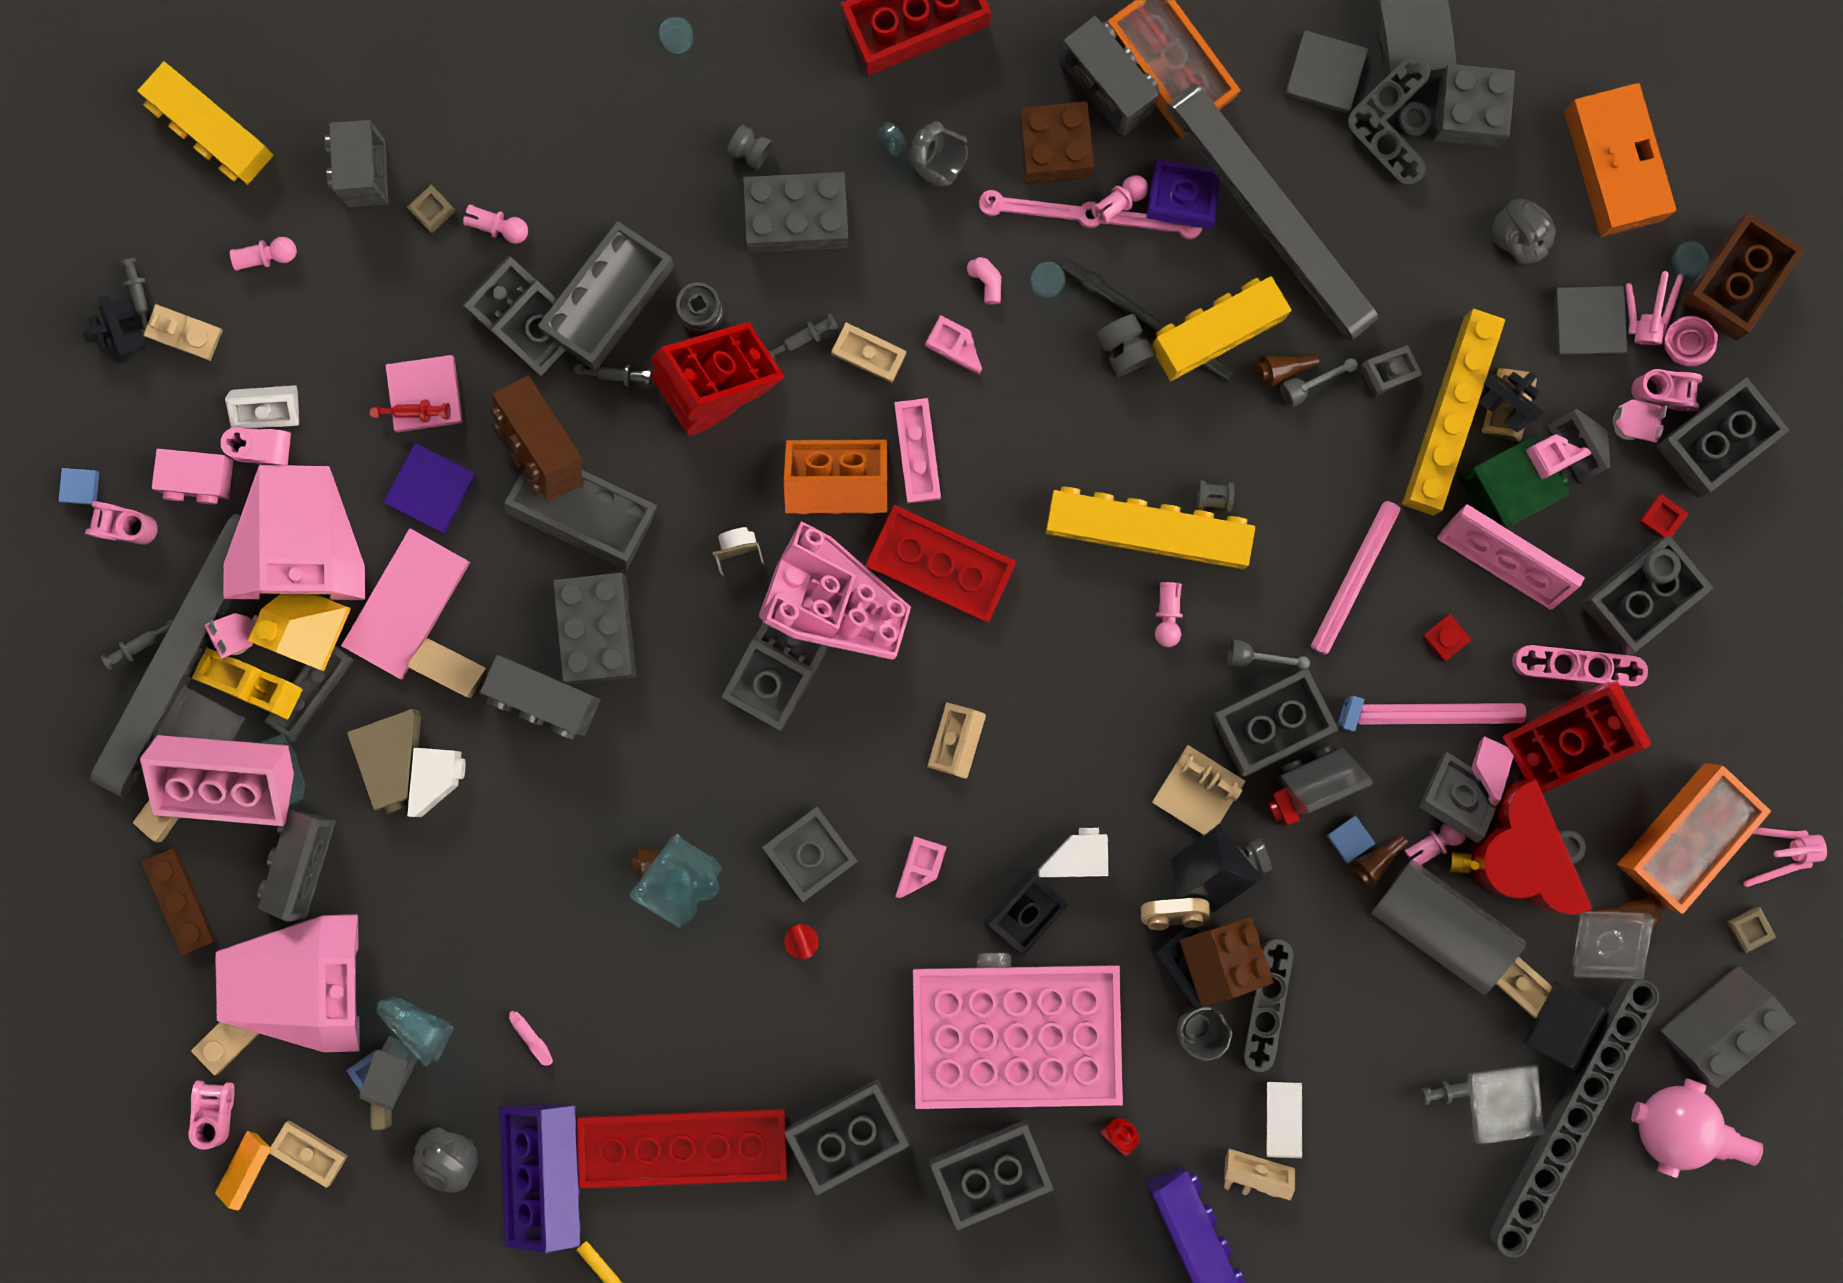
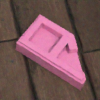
(954, 344)
(1554, 455)
(1492, 767)
(921, 866)

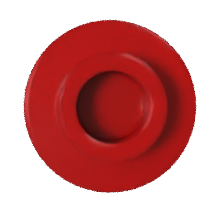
(801, 941)
(1121, 1135)

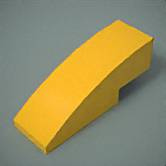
(247, 683)

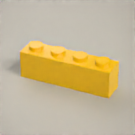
(205, 123)
(1220, 328)

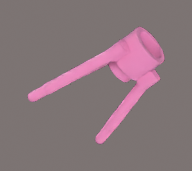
(1653, 328)
(1804, 849)

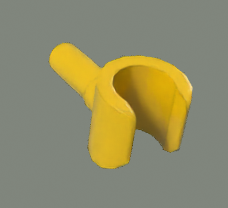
(1462, 863)

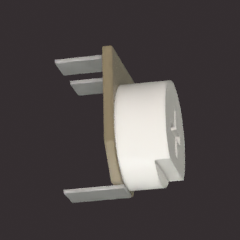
(735, 543)

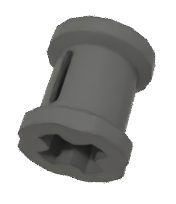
(1225, 502)

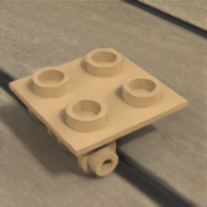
(1198, 791)

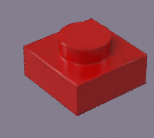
(1663, 517)
(1446, 637)
(1282, 807)

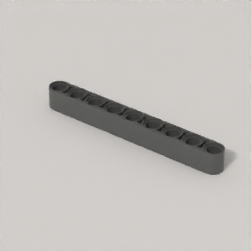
(1272, 211)
(167, 673)
(1558, 1125)

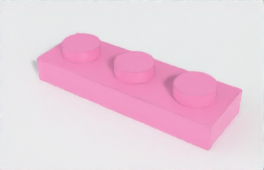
(917, 451)

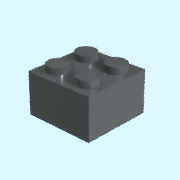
(1474, 105)
(357, 163)

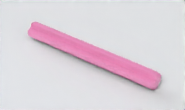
(1355, 577)
(1442, 713)

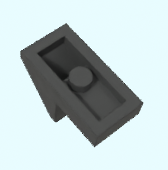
(1390, 370)
(388, 1073)

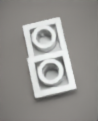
(1284, 1120)

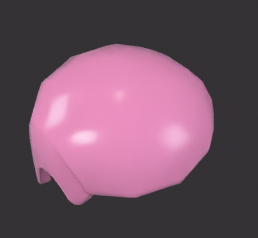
(1690, 341)

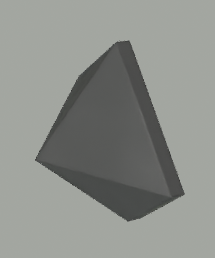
(1586, 433)

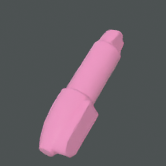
(534, 1043)

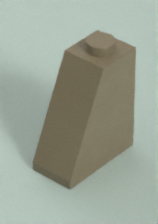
(386, 758)

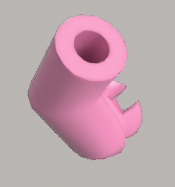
(989, 276)

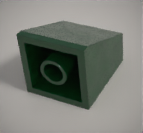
(1510, 486)

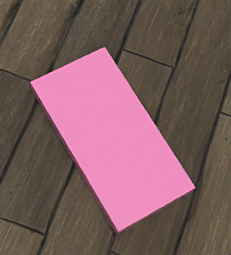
(1510, 557)
(405, 603)

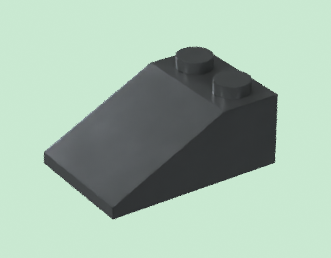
(1323, 779)

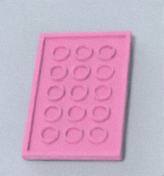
(1017, 1037)

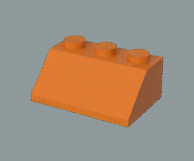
(835, 476)

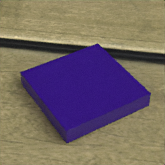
(1183, 194)
(430, 488)

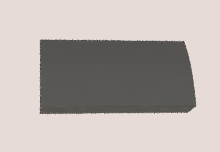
(606, 295)
(590, 517)
(1449, 927)

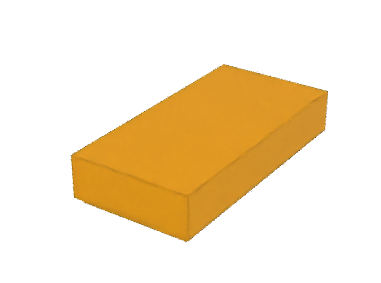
(243, 1170)

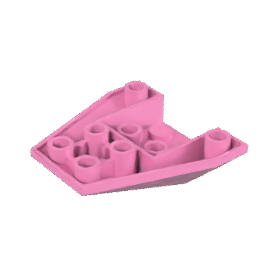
(294, 538)
(833, 598)
(294, 984)

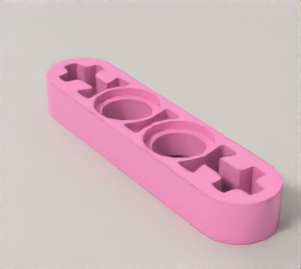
(1580, 661)

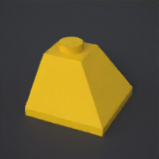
(300, 627)

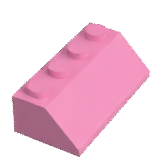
(218, 780)

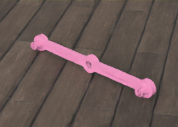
(993, 203)

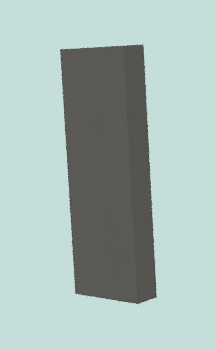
(316, 688)

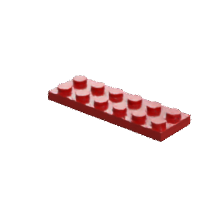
(682, 1148)

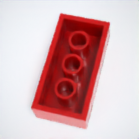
(902, 29)

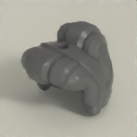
(938, 154)
(1524, 231)
(445, 1160)

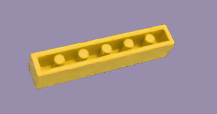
(1453, 412)
(1150, 529)

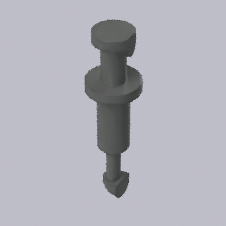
(136, 291)
(806, 335)
(625, 375)
(134, 646)
(1445, 1092)

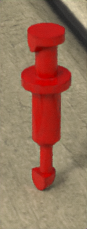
(423, 411)

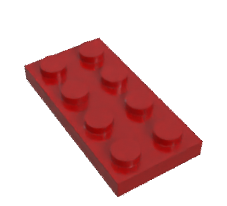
(941, 564)

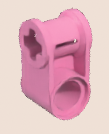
(1674, 389)
(261, 447)
(116, 523)
(212, 1111)

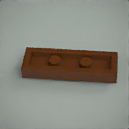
(179, 901)

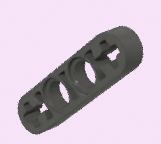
(1274, 1006)

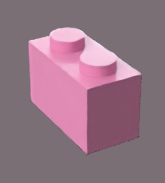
(192, 475)

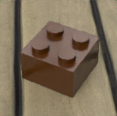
(1056, 142)
(1226, 961)

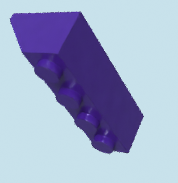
(540, 1177)
(1192, 1229)

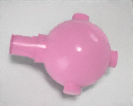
(1687, 1130)

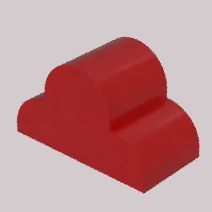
(713, 375)
(1577, 737)
(1527, 854)

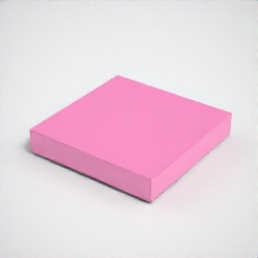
(424, 379)

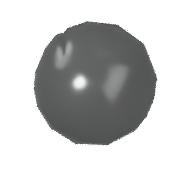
(1204, 1033)

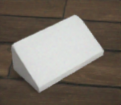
(263, 407)

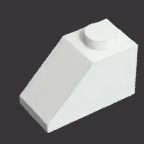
(433, 778)
(1079, 856)

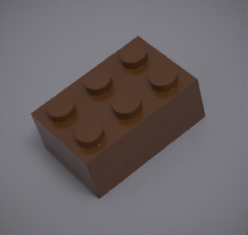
(1742, 276)
(536, 440)

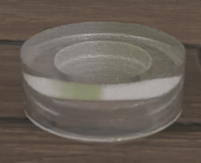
(998, 960)

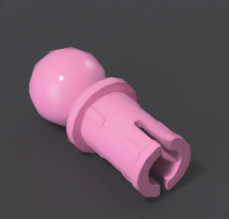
(1121, 198)
(513, 229)
(281, 250)
(1168, 632)
(1435, 844)

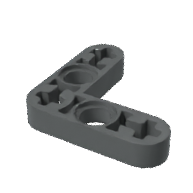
(1382, 113)

